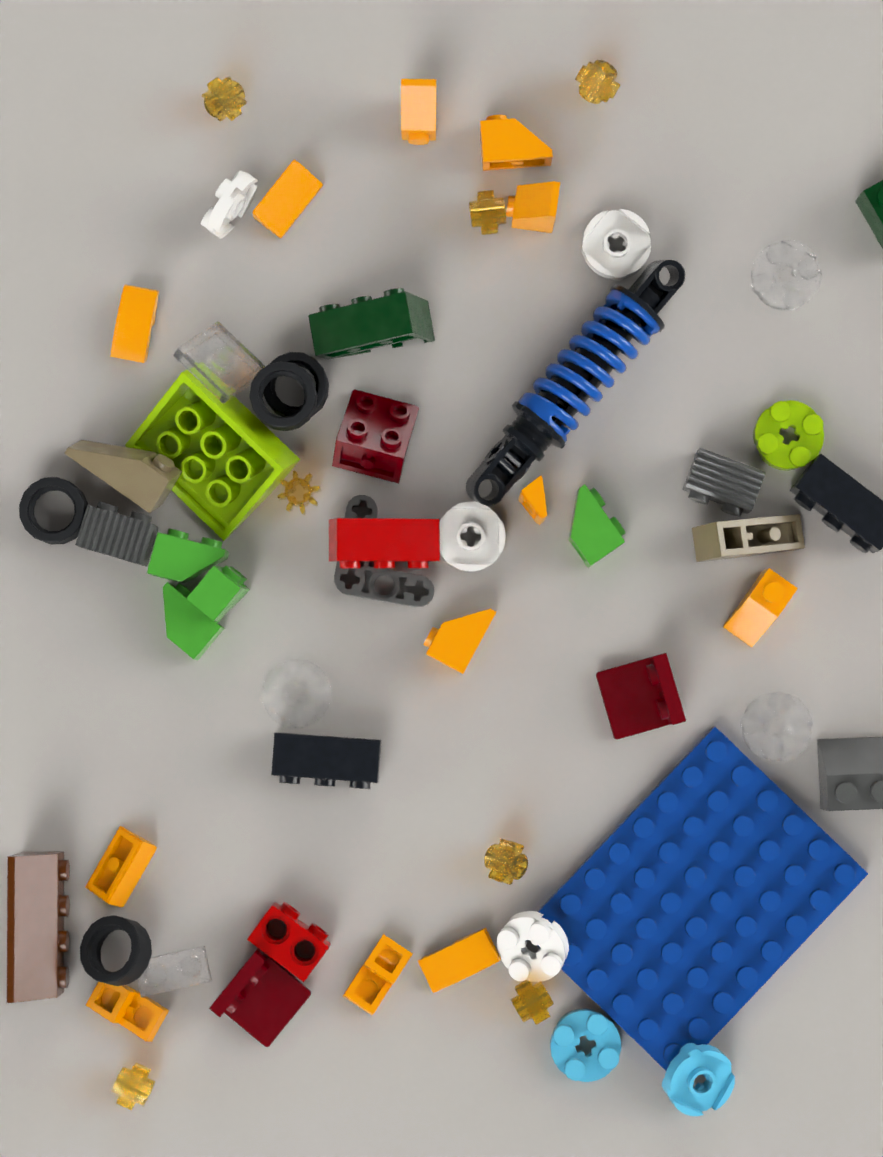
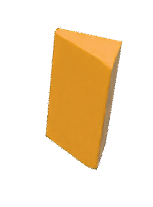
(287, 199)
(534, 501)
(121, 867)

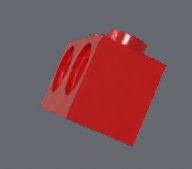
(284, 948)

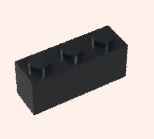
(842, 503)
(326, 759)

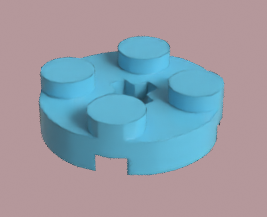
(575, 1063)
(689, 1064)

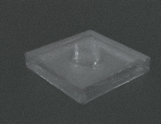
(219, 361)

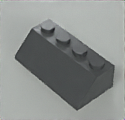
(850, 773)

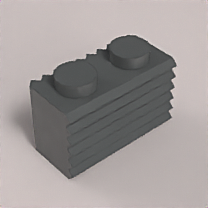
(723, 482)
(117, 534)

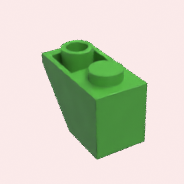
(591, 530)
(184, 559)
(219, 592)
(186, 623)

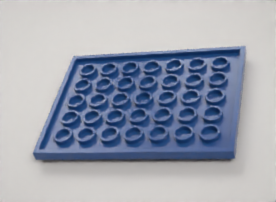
(697, 899)

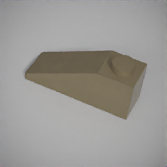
(133, 472)
(747, 537)

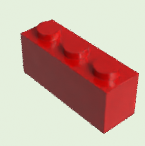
(384, 542)

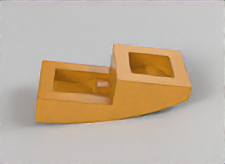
(134, 323)
(459, 960)
(377, 974)
(128, 1008)

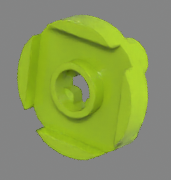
(770, 443)

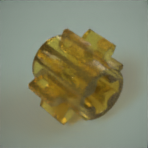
(597, 82)
(224, 98)
(487, 212)
(290, 488)
(506, 861)
(532, 1001)
(133, 1086)

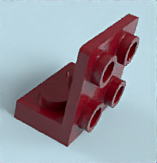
(374, 436)
(640, 696)
(261, 998)

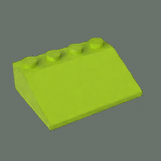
(221, 448)

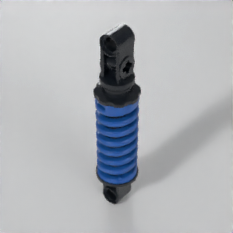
(576, 378)

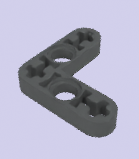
(368, 574)

